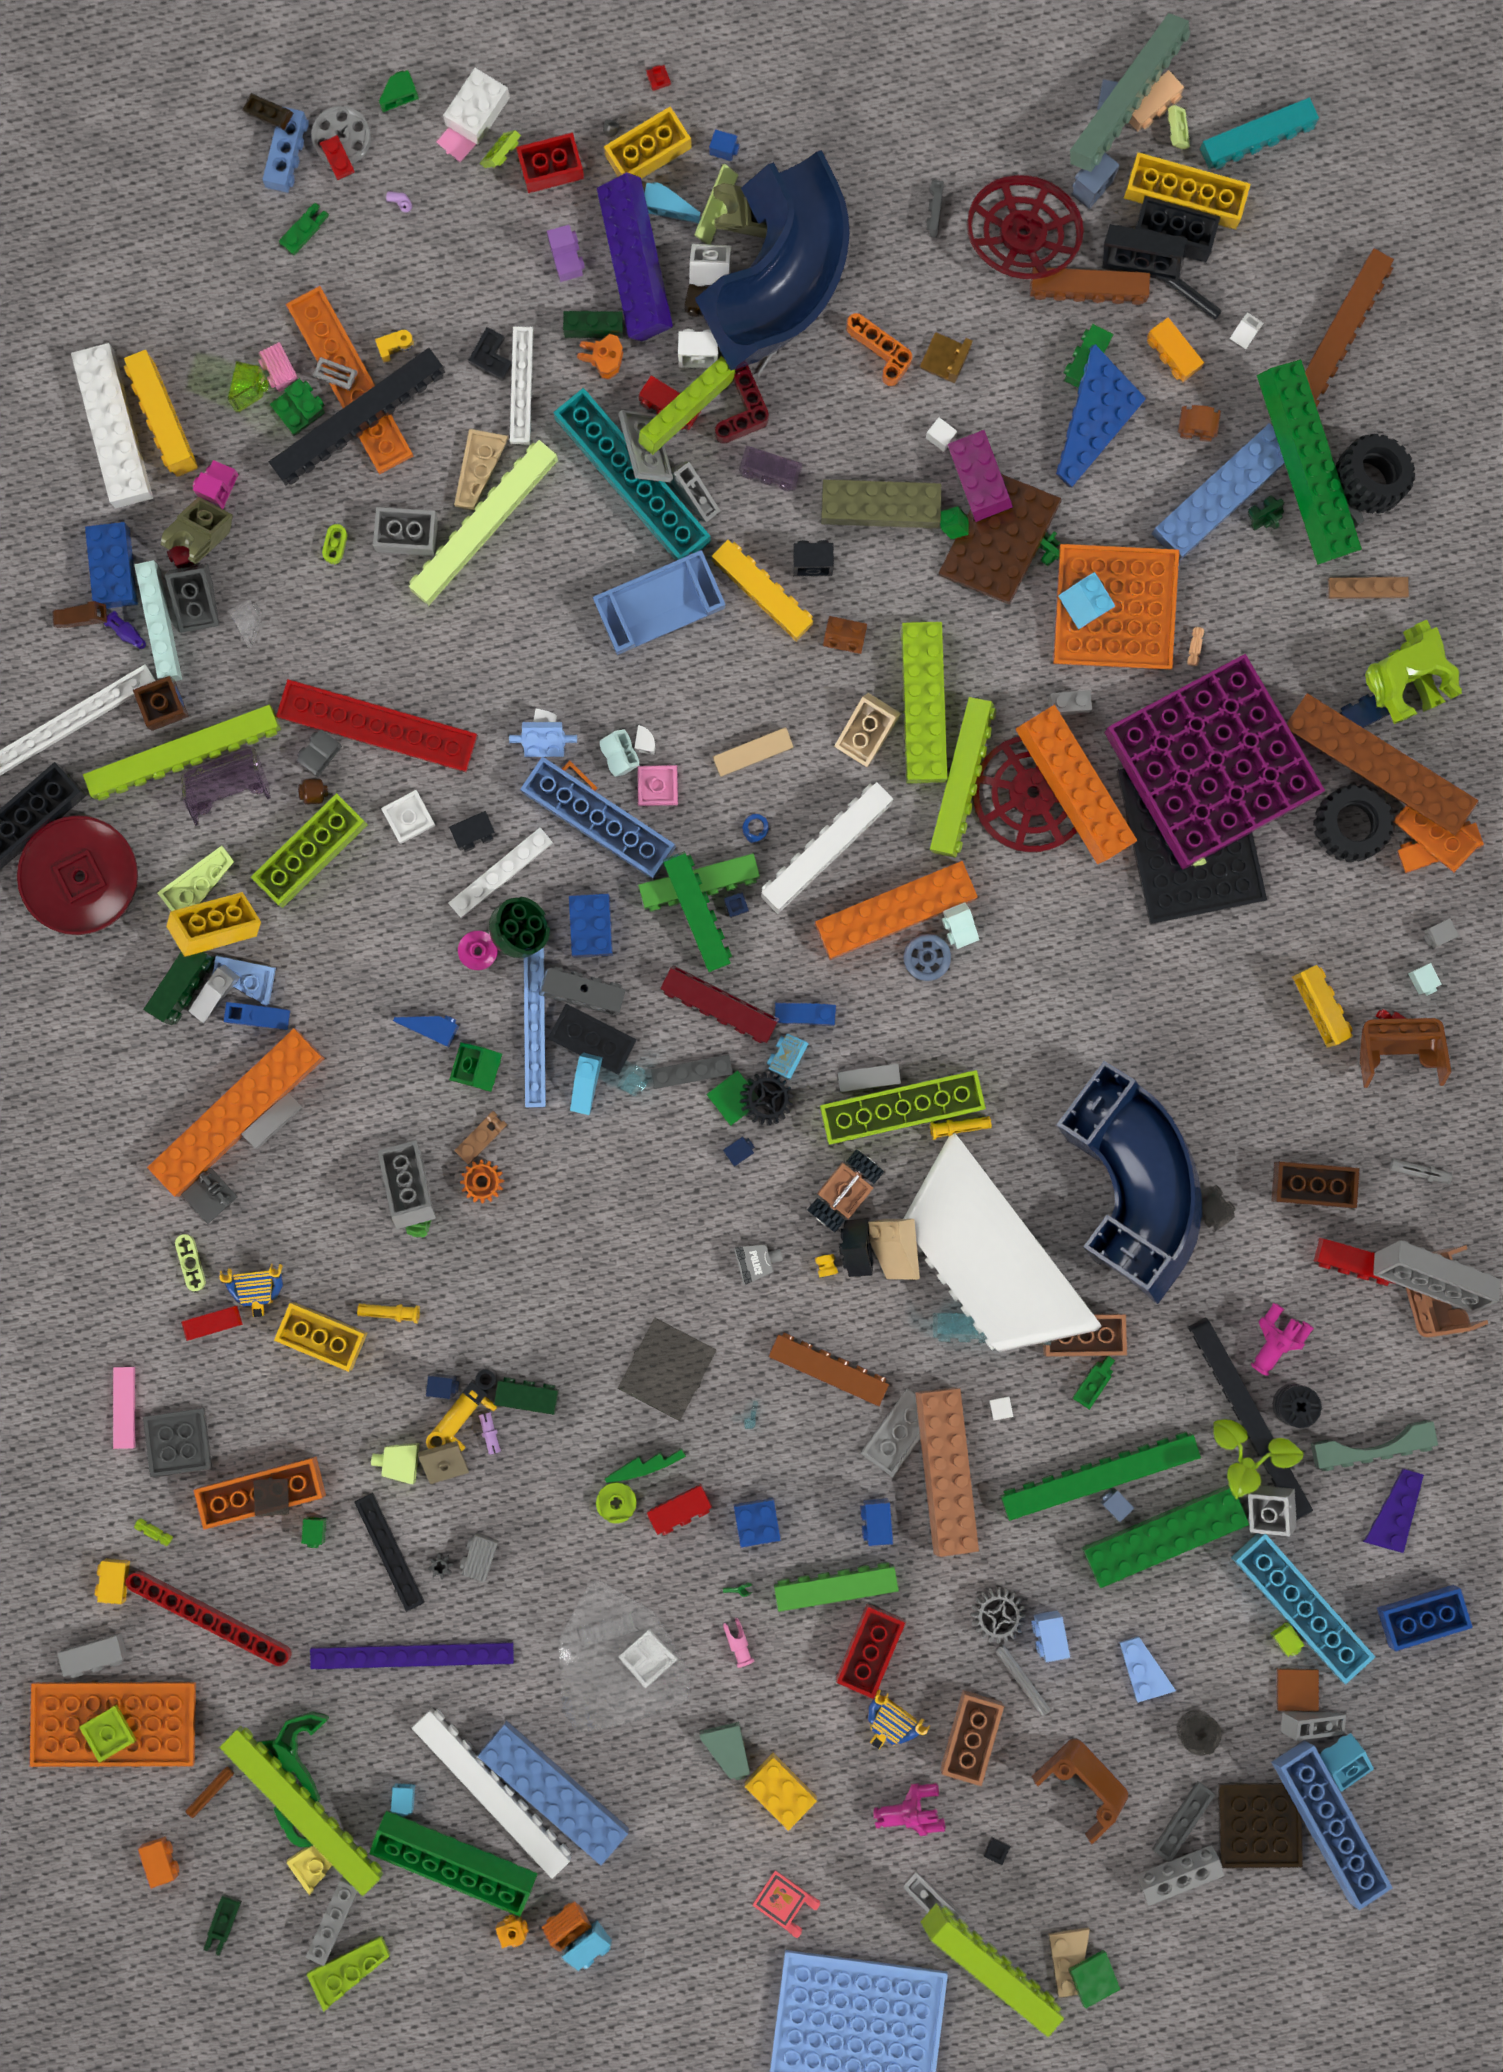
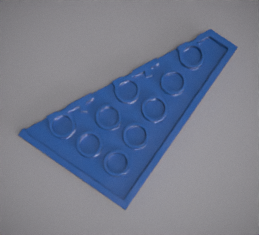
(1101, 410)

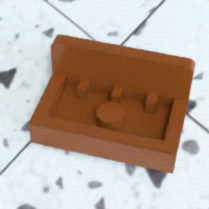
(845, 634)

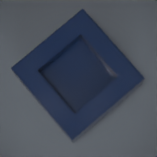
(736, 905)

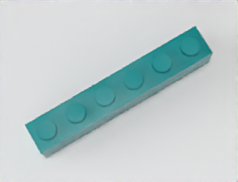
(1259, 133)

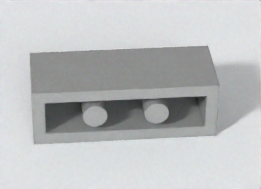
(92, 1656)

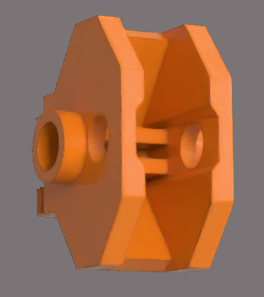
(606, 355)

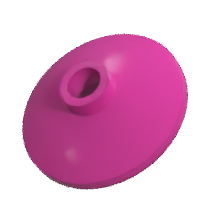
(467, 948)

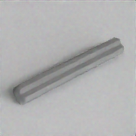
(1022, 1680)

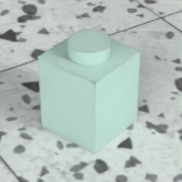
(1425, 979)

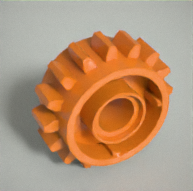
(472, 1176)

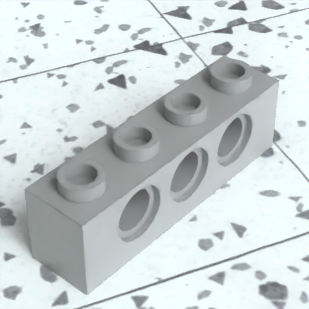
(1180, 1875)
(332, 1922)

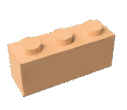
(1162, 94)

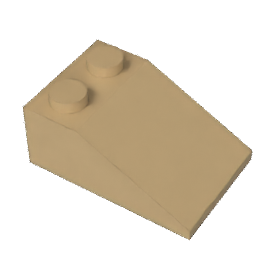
(867, 729)
(895, 1247)

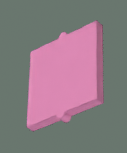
(455, 144)

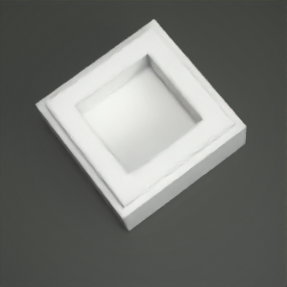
(1001, 1408)

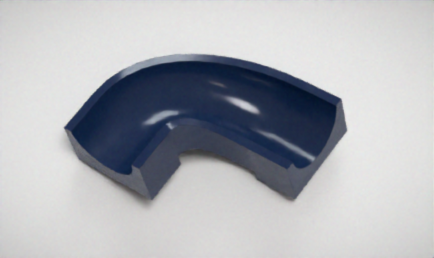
(795, 269)
(1151, 1175)

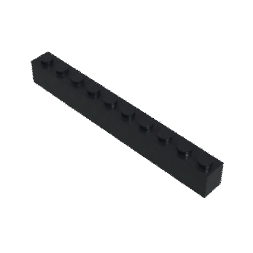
(357, 417)

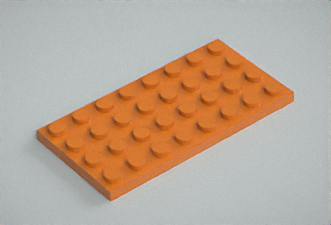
(156, 1712)

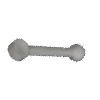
(756, 376)

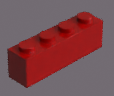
(1347, 1260)

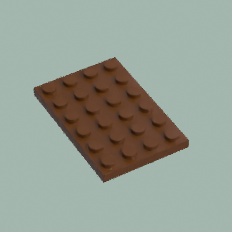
(1002, 545)

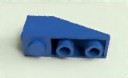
(256, 1016)

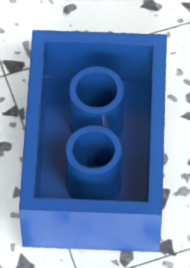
(590, 925)

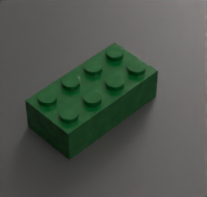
(178, 986)

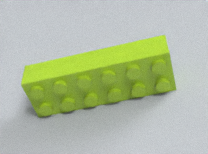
(309, 850)

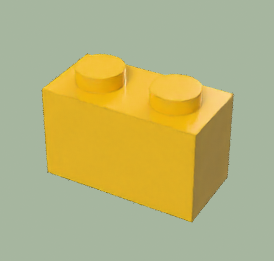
(112, 1581)

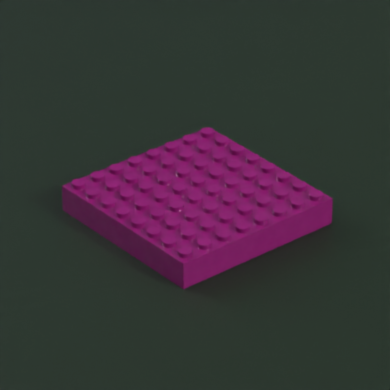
(1214, 761)

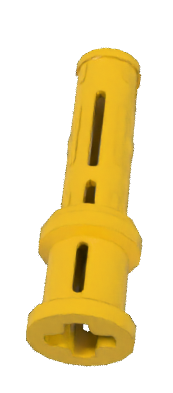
(949, 1127)
(399, 1313)

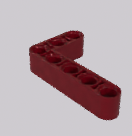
(747, 416)

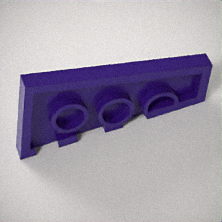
(1396, 1515)

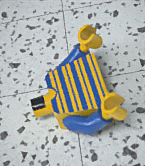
(254, 1288)
(892, 1722)

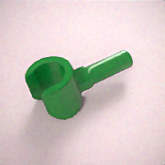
(741, 1590)

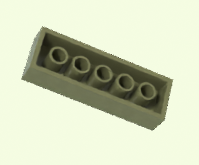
(881, 503)

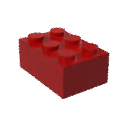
(550, 162)

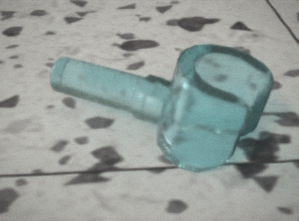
(751, 1422)

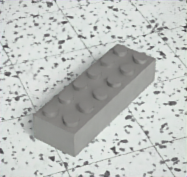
(1436, 1276)

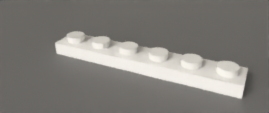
(521, 385)
(500, 873)

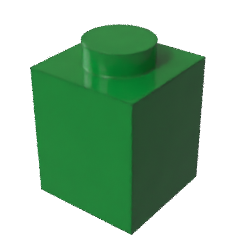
(954, 523)
(313, 1531)

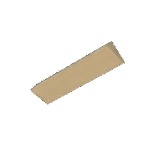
(753, 752)

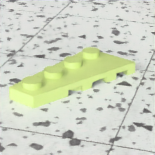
(197, 881)

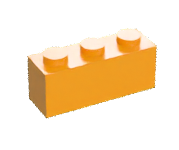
(1174, 350)

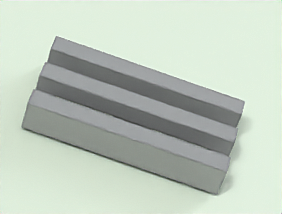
(348, 385)

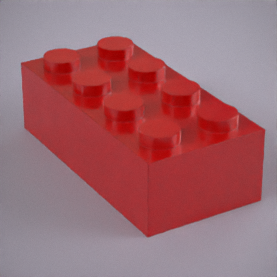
(870, 1651)

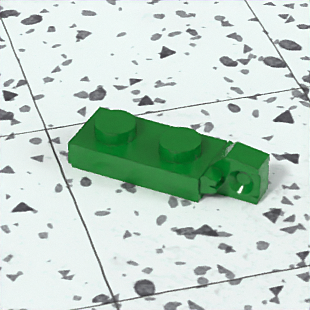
(1094, 1382)

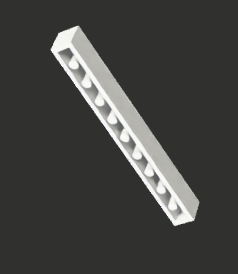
(492, 1792)

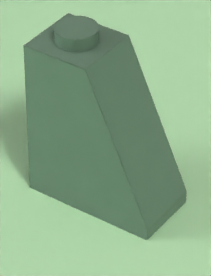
(728, 1749)

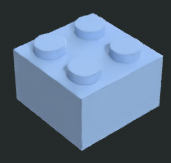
(1051, 1636)

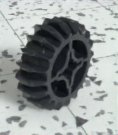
(781, 1091)

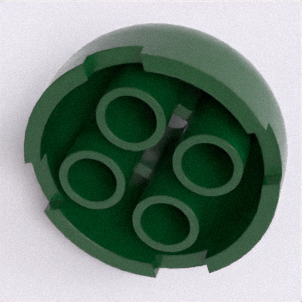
(517, 926)

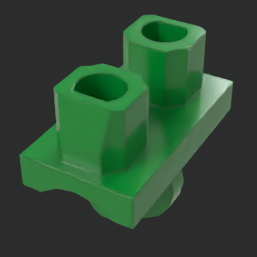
(1051, 551)

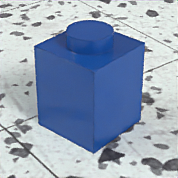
(724, 145)

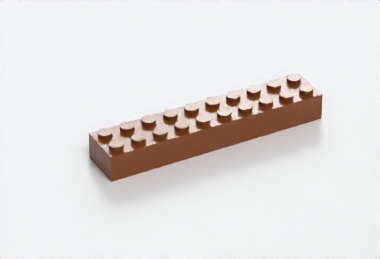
(1382, 764)

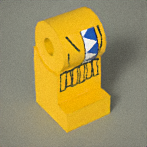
(393, 343)

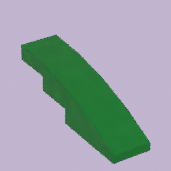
(638, 1468)

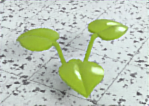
(1242, 1475)

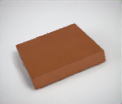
(1297, 1689)

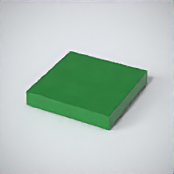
(727, 1097)
(1094, 1979)

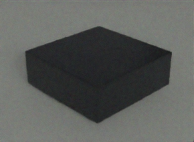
(996, 1850)

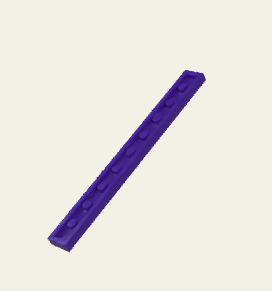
(412, 1655)

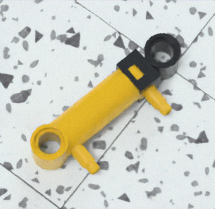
(463, 1407)

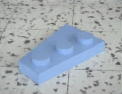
(254, 980)
(1144, 1672)

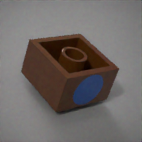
(160, 703)

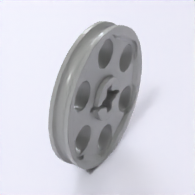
(338, 127)

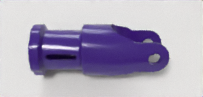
(125, 630)

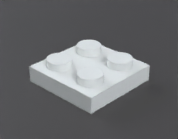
(408, 816)

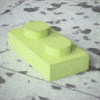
(1178, 126)

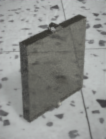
(271, 1497)

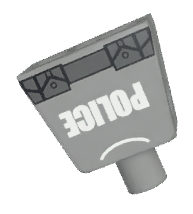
(756, 1261)

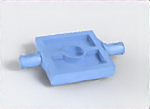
(543, 739)

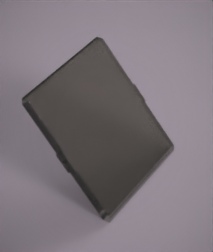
(667, 1369)

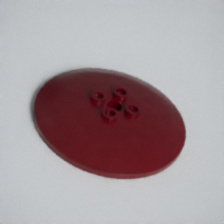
(49, 871)

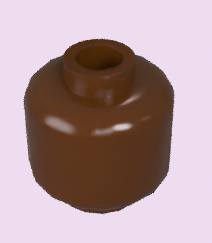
(312, 791)

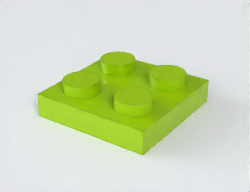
(497, 153)
(107, 1733)

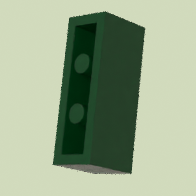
(592, 324)
(526, 1396)

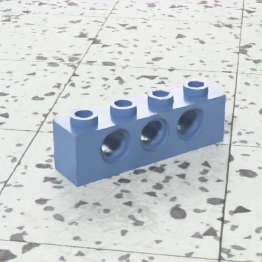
(277, 158)

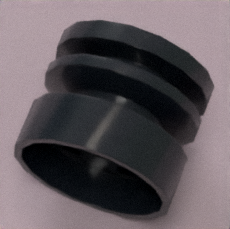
(1286, 1409)

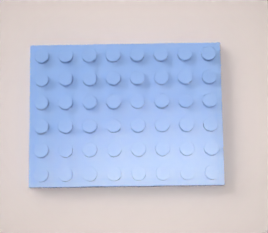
(856, 2016)

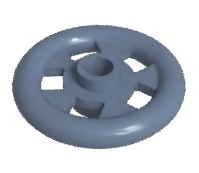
(911, 962)

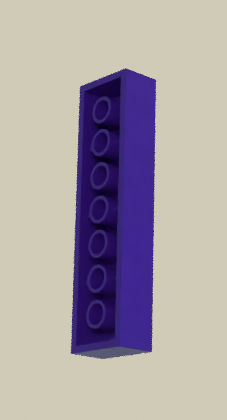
(634, 257)

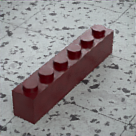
(720, 1004)

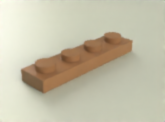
(1368, 587)

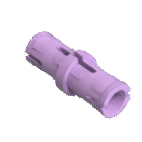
(489, 1433)

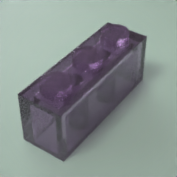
(770, 468)

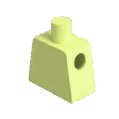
(398, 1462)

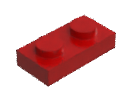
(337, 157)

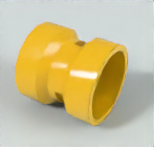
(826, 1265)

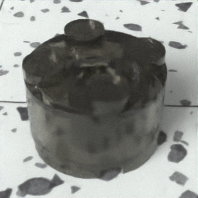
(1215, 1209)
(1203, 1743)

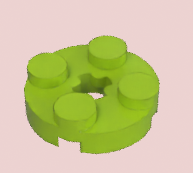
(608, 1511)

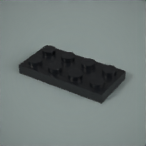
(591, 1036)

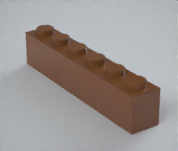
(1092, 285)
(829, 1370)

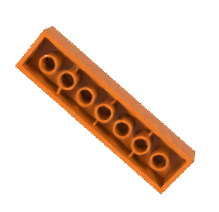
(1076, 784)
(895, 910)

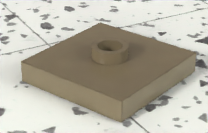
(443, 1462)

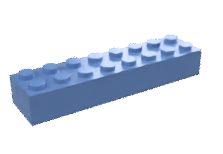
(1221, 493)
(597, 818)
(553, 1793)
(1332, 1825)

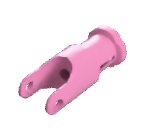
(739, 1645)

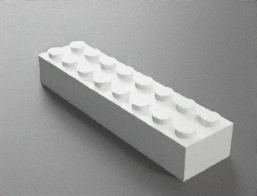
(111, 425)
(826, 848)

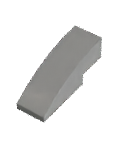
(869, 1078)
(271, 1121)

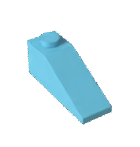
(666, 203)
(585, 1083)

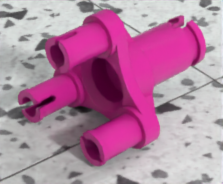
(1277, 1340)
(911, 1813)

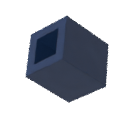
(739, 1150)

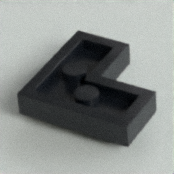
(485, 355)

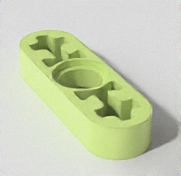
(192, 1246)

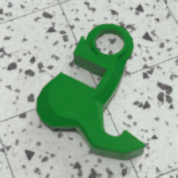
(286, 1751)

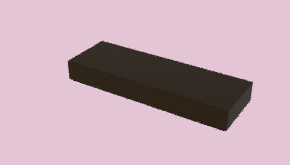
(267, 111)

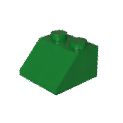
(476, 1066)

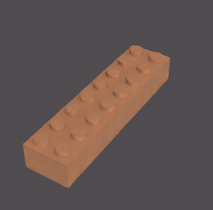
(947, 1472)

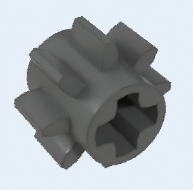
(444, 1561)

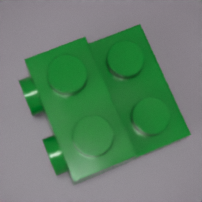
(298, 406)

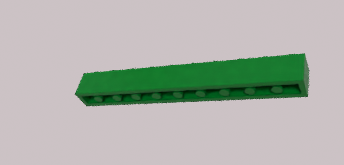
(1100, 1476)

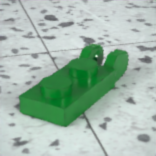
(303, 230)

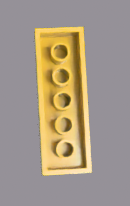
(1187, 188)
(160, 413)

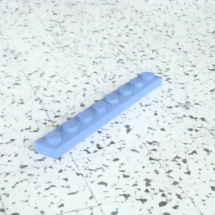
(534, 1031)

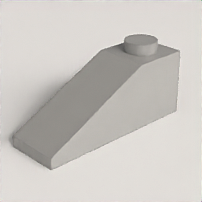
(693, 491)
(213, 993)
(1312, 1724)
(928, 1896)

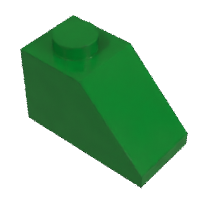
(398, 91)

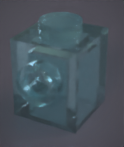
(633, 1080)

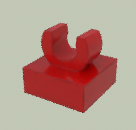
(658, 77)

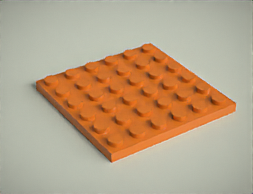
(1143, 619)

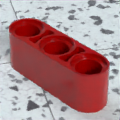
(211, 1323)

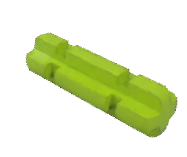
(153, 1532)

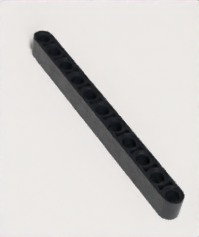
(1245, 1409)

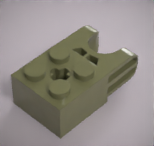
(739, 214)
(198, 528)

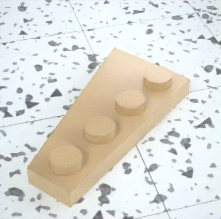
(479, 461)

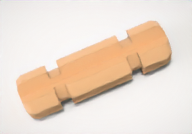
(1195, 646)

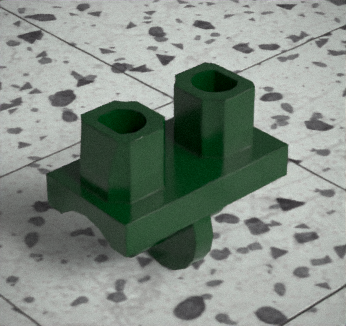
(1269, 515)

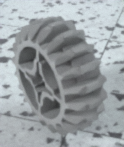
(996, 1623)

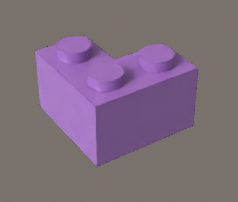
(564, 251)

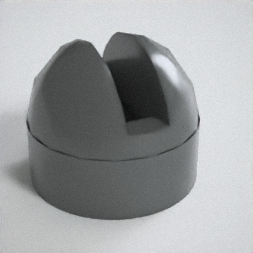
(610, 128)

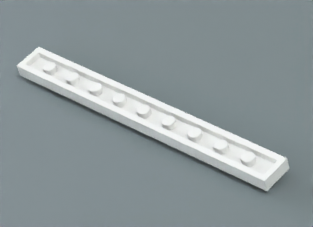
(73, 719)

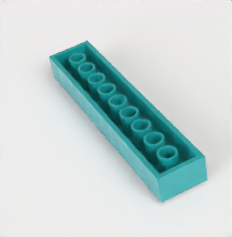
(648, 499)

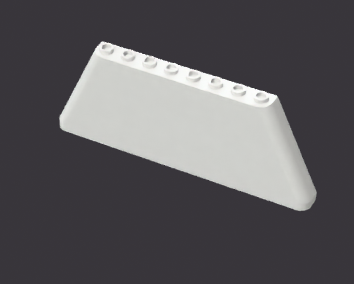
(992, 1257)

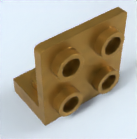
(945, 357)

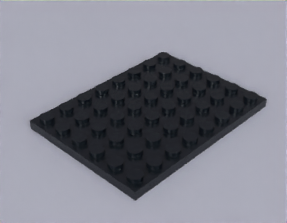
(1224, 882)

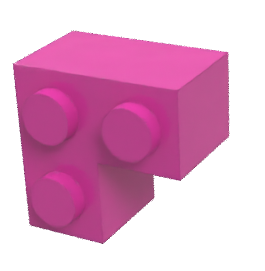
(215, 483)

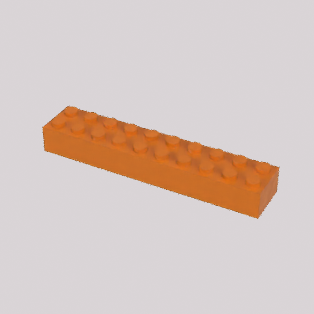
(234, 1112)

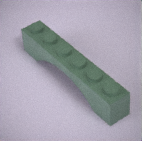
(1415, 1436)

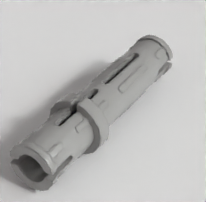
(1444, 1177)

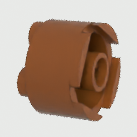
(1199, 422)

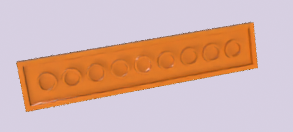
(329, 340)

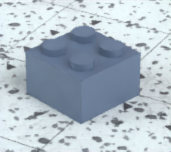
(1091, 185)

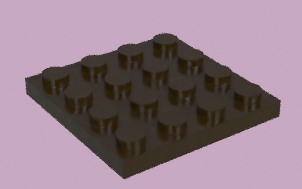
(1258, 1826)

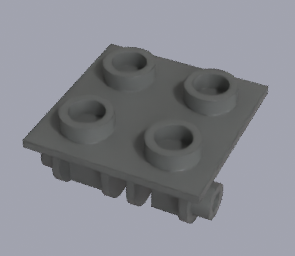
(209, 1195)

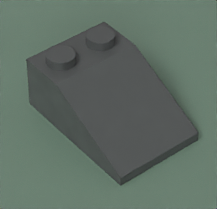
(193, 597)

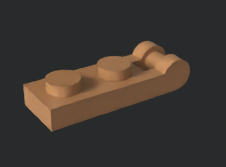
(480, 1138)

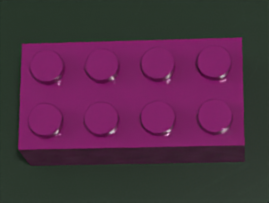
(980, 475)

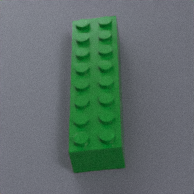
(1164, 1536)
(453, 1863)

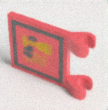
(782, 1901)

